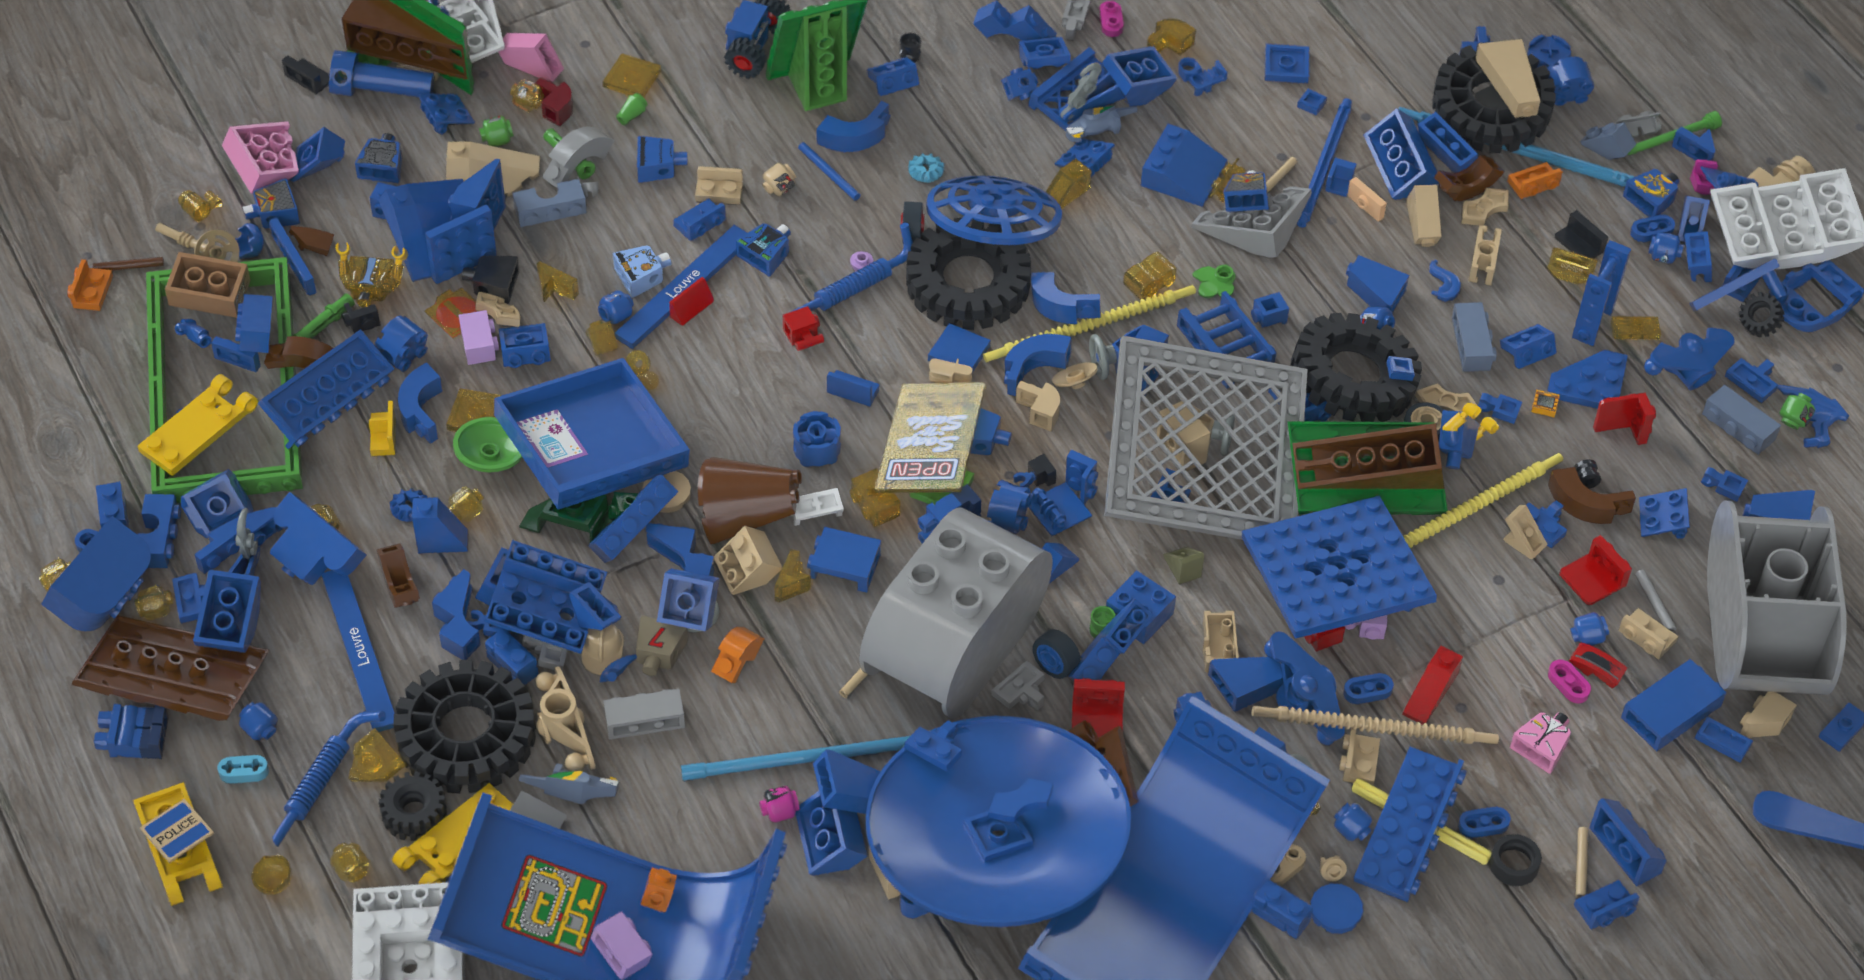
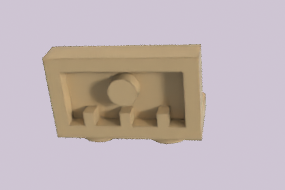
(719, 185)
(1647, 633)
(1360, 757)

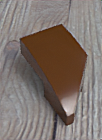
(312, 239)

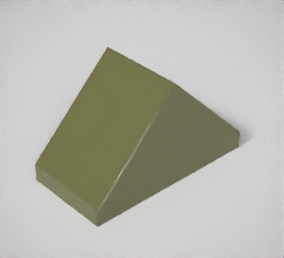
(1185, 564)

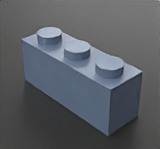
(1473, 336)
(1741, 419)

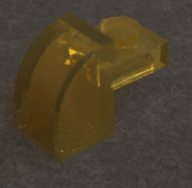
(1172, 34)

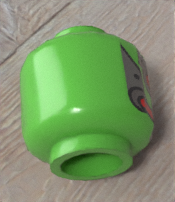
(496, 131)
(1797, 411)

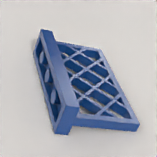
(1061, 81)

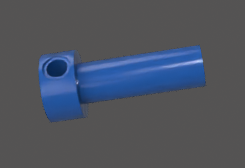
(375, 77)

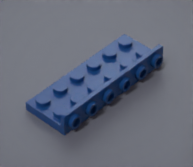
(327, 388)
(1410, 824)

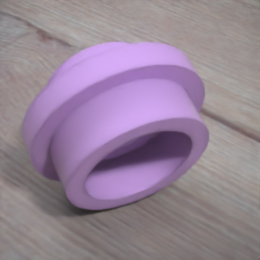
(860, 260)

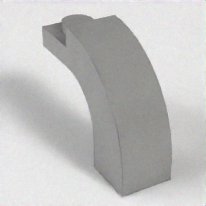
(573, 149)

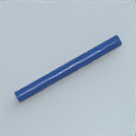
(829, 171)

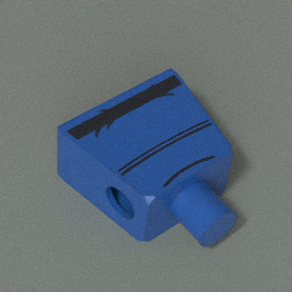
(657, 158)

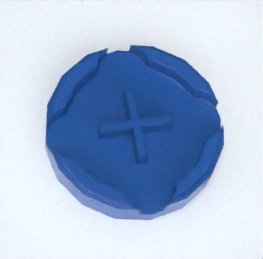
(1549, 49)
(1336, 908)

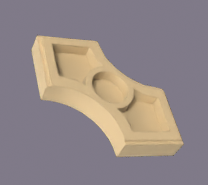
(1478, 210)
(1446, 400)

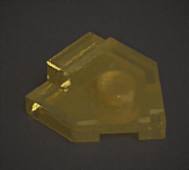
(374, 759)

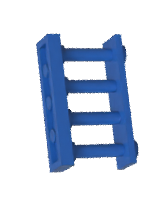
(1601, 292)
(1203, 339)

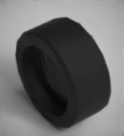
(1521, 844)

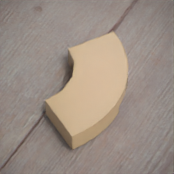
(498, 309)

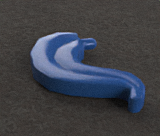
(1451, 285)

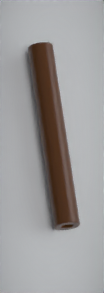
(130, 264)

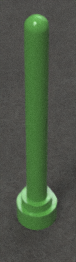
(1710, 121)

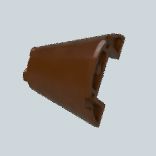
(744, 495)

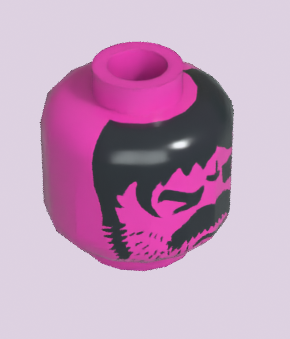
(779, 804)

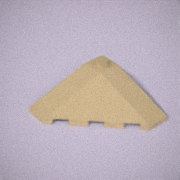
(469, 157)

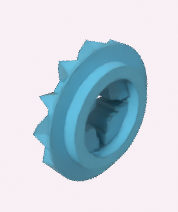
(921, 174)

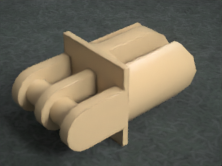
(949, 372)

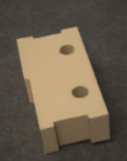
(1219, 637)

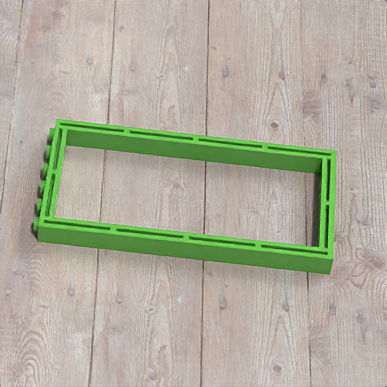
(253, 481)

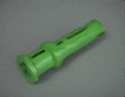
(553, 139)

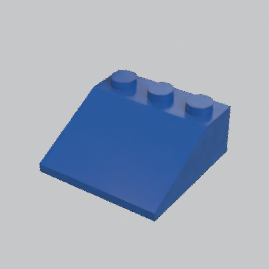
(1182, 166)
(478, 190)

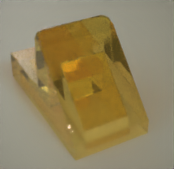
(555, 280)
(791, 580)

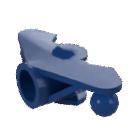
(1693, 358)
(1305, 683)

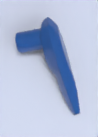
(617, 667)

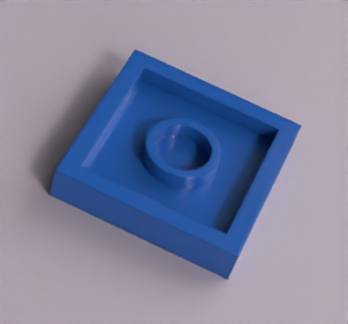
(1287, 63)
(960, 344)

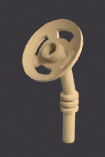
(209, 249)

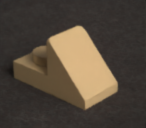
(1524, 533)

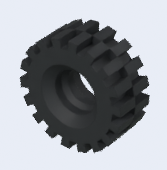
(412, 790)

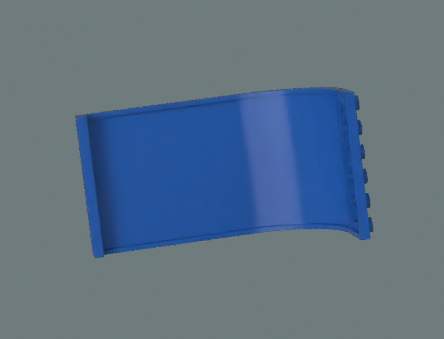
(1197, 854)

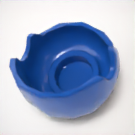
(250, 241)

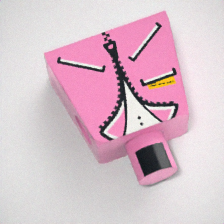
(1542, 740)

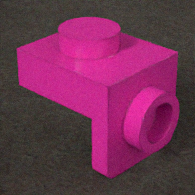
(1699, 179)

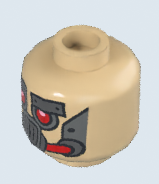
(779, 179)

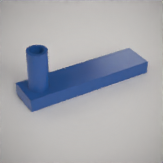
(1765, 270)

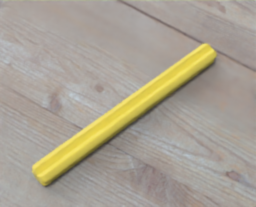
(1446, 835)

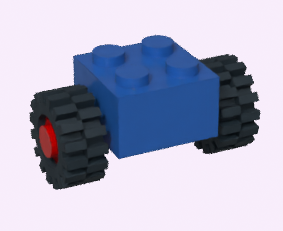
(749, 33)

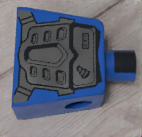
(380, 160)

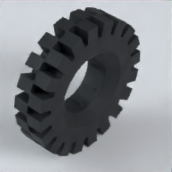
(1472, 120)
(474, 760)

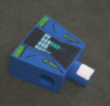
(764, 247)

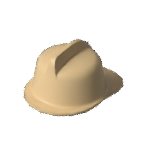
(602, 648)

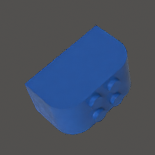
(100, 578)

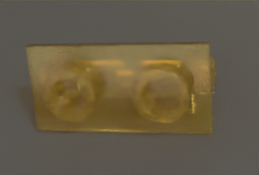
(1220, 183)

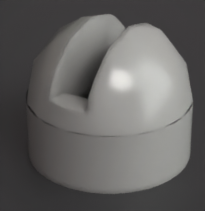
(590, 186)

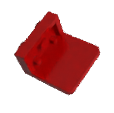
(1624, 412)
(1597, 573)
(1098, 704)

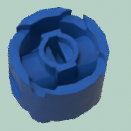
(1571, 80)
(402, 342)
(816, 439)
(1010, 506)

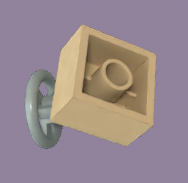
(1196, 435)

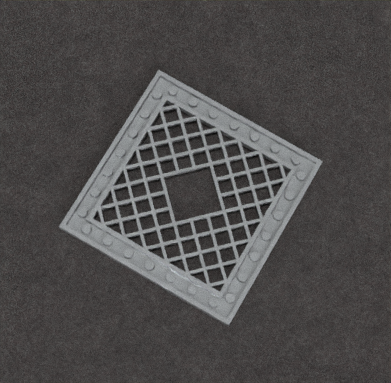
(1120, 501)

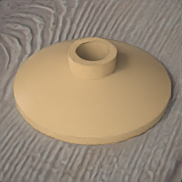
(1075, 375)

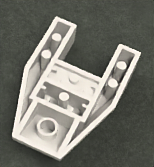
(481, 23)

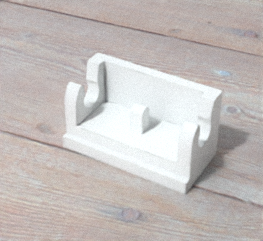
(817, 505)

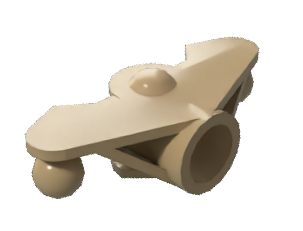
(562, 718)

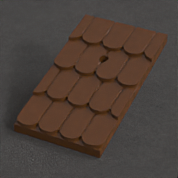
(168, 669)

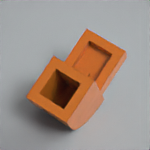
(736, 649)

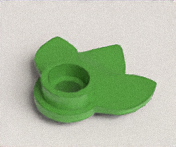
(1215, 280)

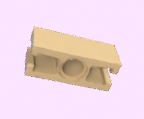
(1485, 255)

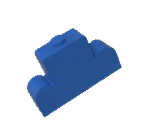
(311, 543)

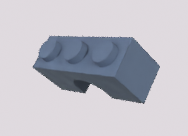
(534, 209)

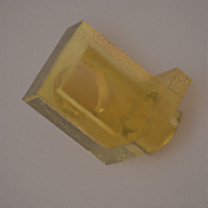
(602, 337)

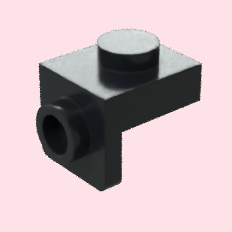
(363, 318)

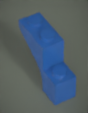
(1022, 24)
(679, 546)
(452, 608)

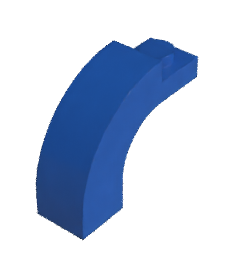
(854, 136)
(1061, 305)
(1035, 352)
(413, 393)

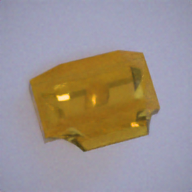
(1571, 266)

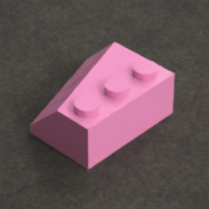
(261, 153)

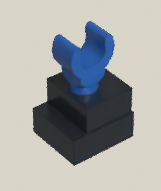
(1039, 471)

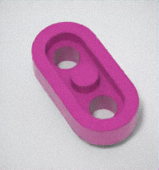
(1111, 19)
(1570, 683)

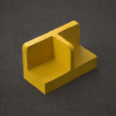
(383, 432)

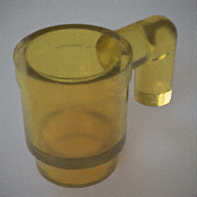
(196, 206)

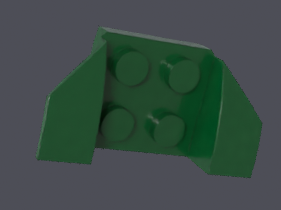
(584, 516)

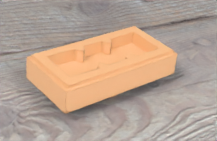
(1367, 199)

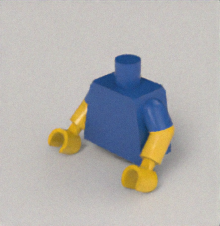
(1461, 431)

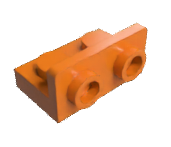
(89, 287)

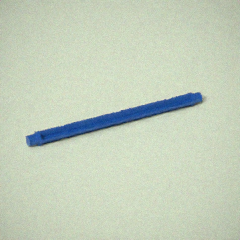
(1325, 159)

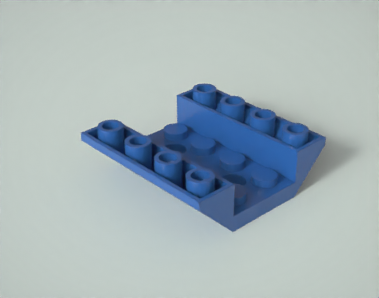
(545, 586)

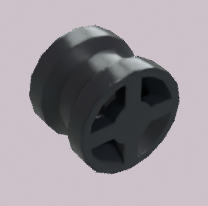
(1588, 473)

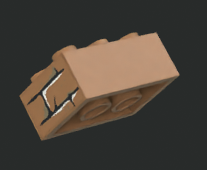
(207, 284)

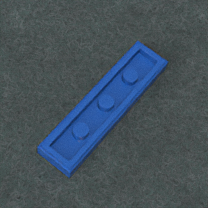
(293, 257)

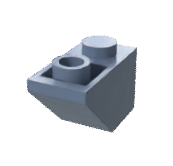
(1609, 141)

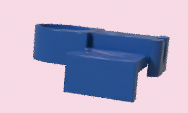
(1201, 80)

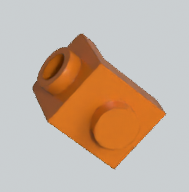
(658, 889)

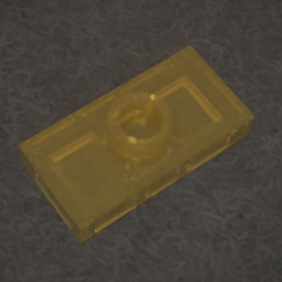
(1635, 327)

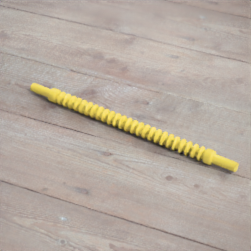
(1168, 297)
(1483, 499)

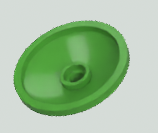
(485, 446)

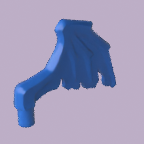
(1825, 415)

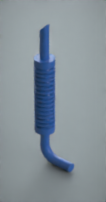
(861, 278)
(321, 772)

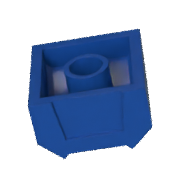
(215, 502)

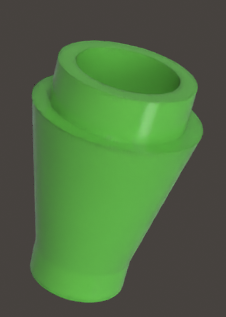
(632, 108)

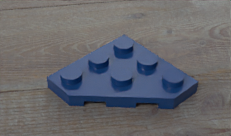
(1590, 379)

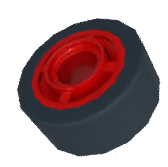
(914, 217)

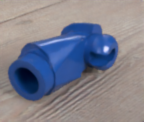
(194, 332)

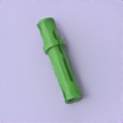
(330, 314)

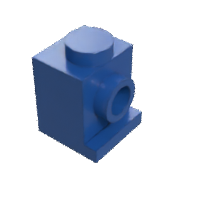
(1270, 310)

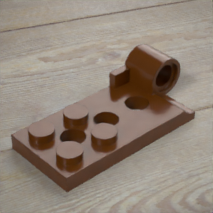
(1115, 753)

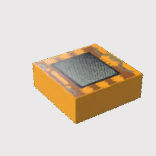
(1545, 403)

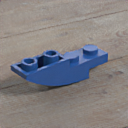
(223, 538)
(1112, 641)

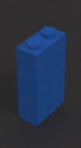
(1673, 705)

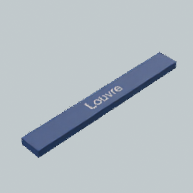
(658, 308)
(358, 648)

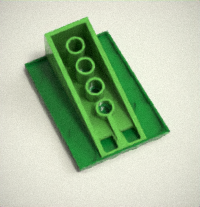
(815, 50)

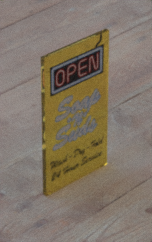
(930, 438)

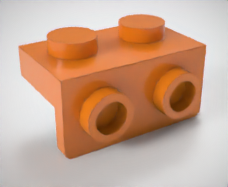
(1535, 180)

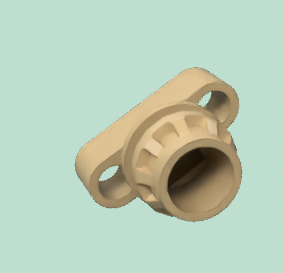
(1785, 172)

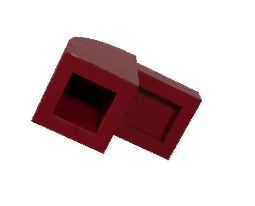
(557, 101)

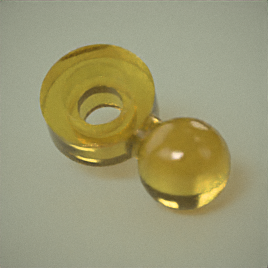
(648, 378)

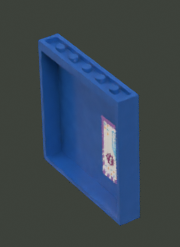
(591, 433)

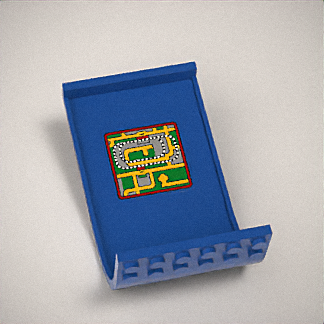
(538, 892)

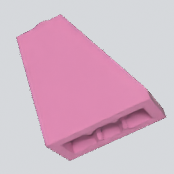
(531, 55)

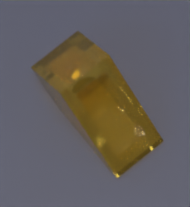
(1070, 183)

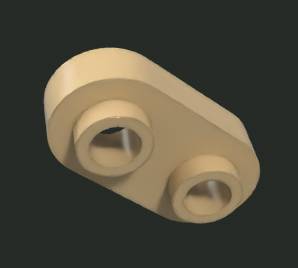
(1289, 866)

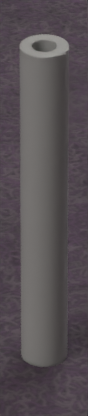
(1655, 600)

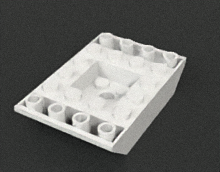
(393, 932)

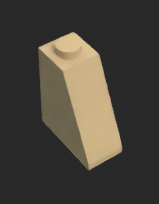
(1424, 214)

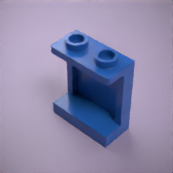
(845, 556)

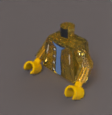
(370, 277)

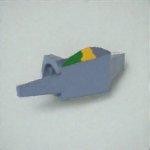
(1097, 121)
(573, 785)

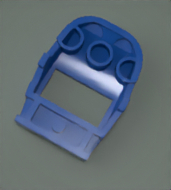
(1803, 315)

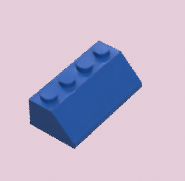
(1400, 154)

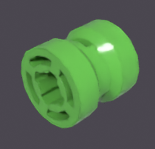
(1099, 619)

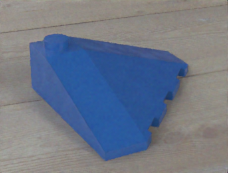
(412, 212)

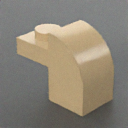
(1043, 403)

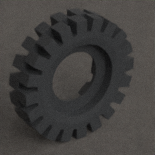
(932, 293)
(1369, 398)

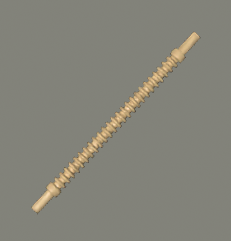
(1283, 714)

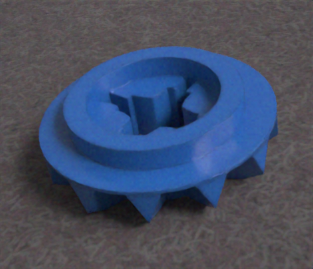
(398, 506)

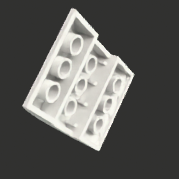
(1790, 220)

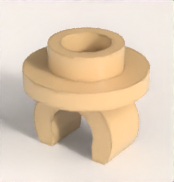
(1333, 868)

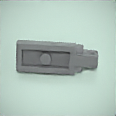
(1075, 16)

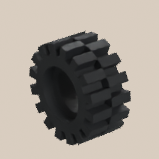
(1770, 323)

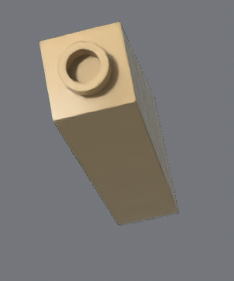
(1510, 74)

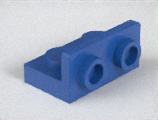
(894, 76)
(700, 219)
(1530, 345)
(1082, 475)
(1606, 904)

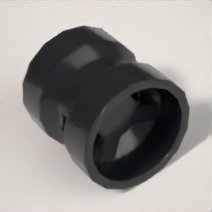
(910, 46)

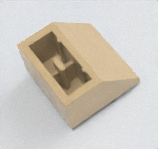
(747, 561)

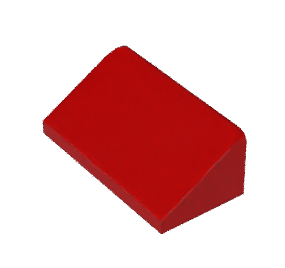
(691, 302)

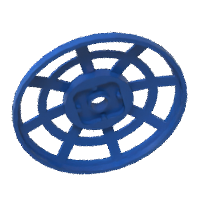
(998, 203)

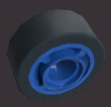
(1056, 653)

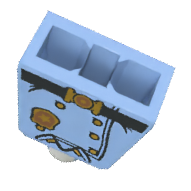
(640, 268)

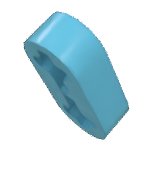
(243, 769)

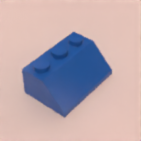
(829, 837)
(1626, 841)

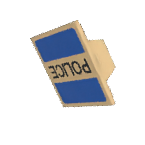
(176, 830)

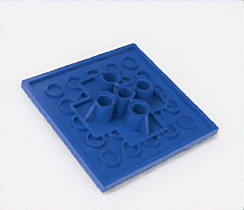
(1338, 567)

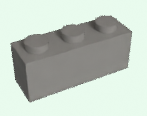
(644, 713)

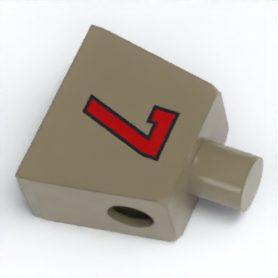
(659, 644)

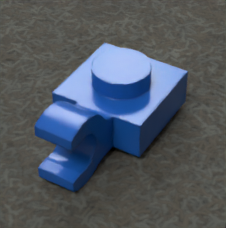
(1503, 408)
(1727, 484)

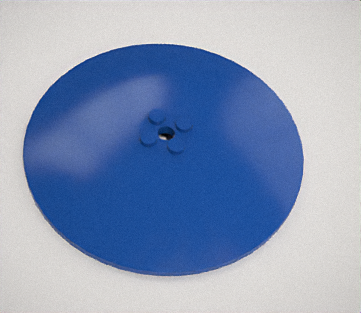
(937, 836)

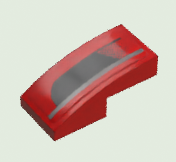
(1592, 660)

